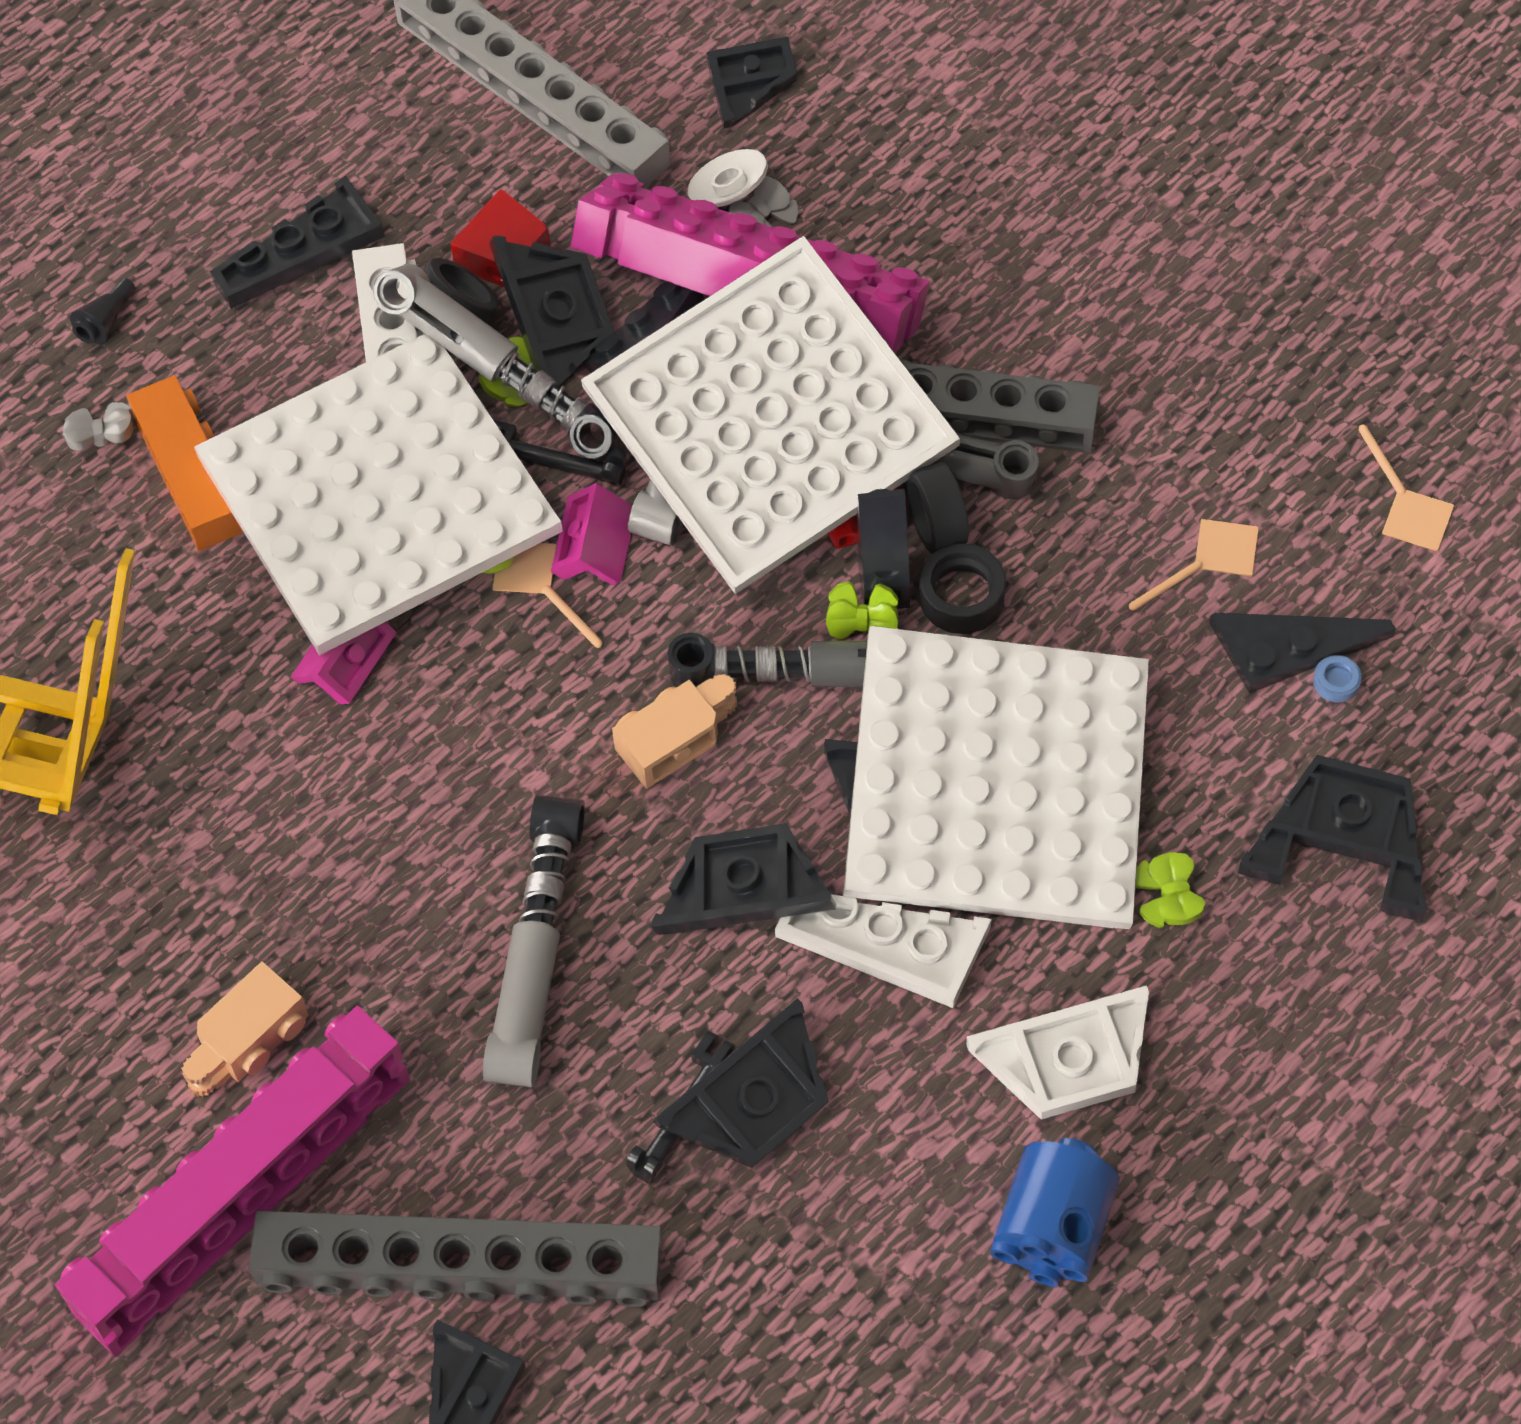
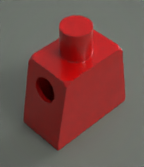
(498, 217)

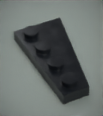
(313, 239)

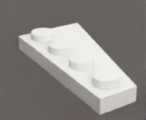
(900, 946)

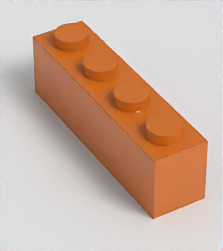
(171, 432)

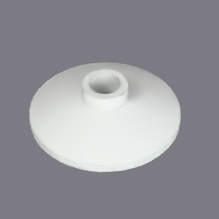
(729, 177)

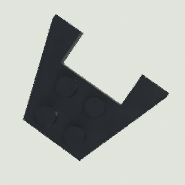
(1349, 814)

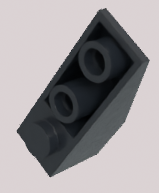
(883, 544)

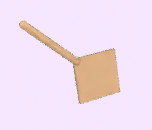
(1412, 515)
(1220, 548)
(532, 574)

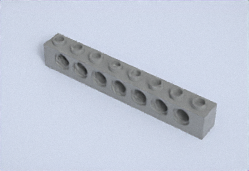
(538, 86)

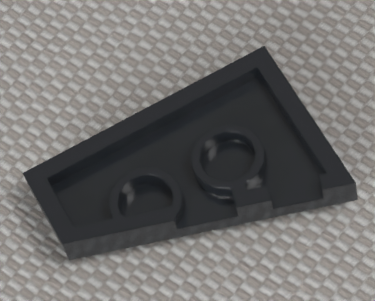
(665, 306)

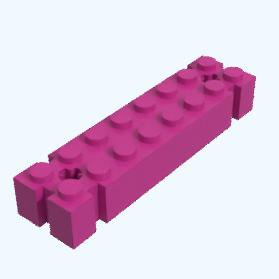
(711, 248)
(242, 1170)

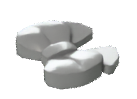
(768, 199)
(82, 430)

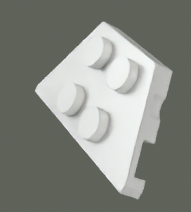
(1069, 1054)

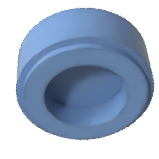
(1337, 678)

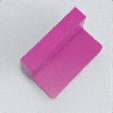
(593, 535)
(346, 666)

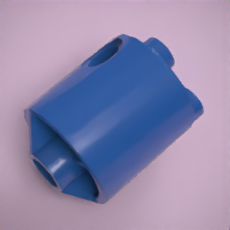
(1056, 1211)

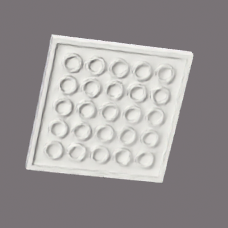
(769, 413)
(377, 491)
(998, 778)

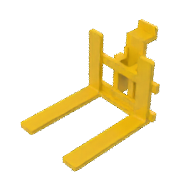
(55, 766)

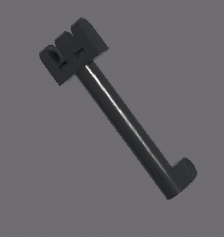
(612, 471)
(647, 1163)

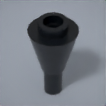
(96, 319)

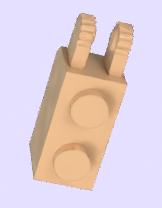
(674, 727)
(244, 1030)

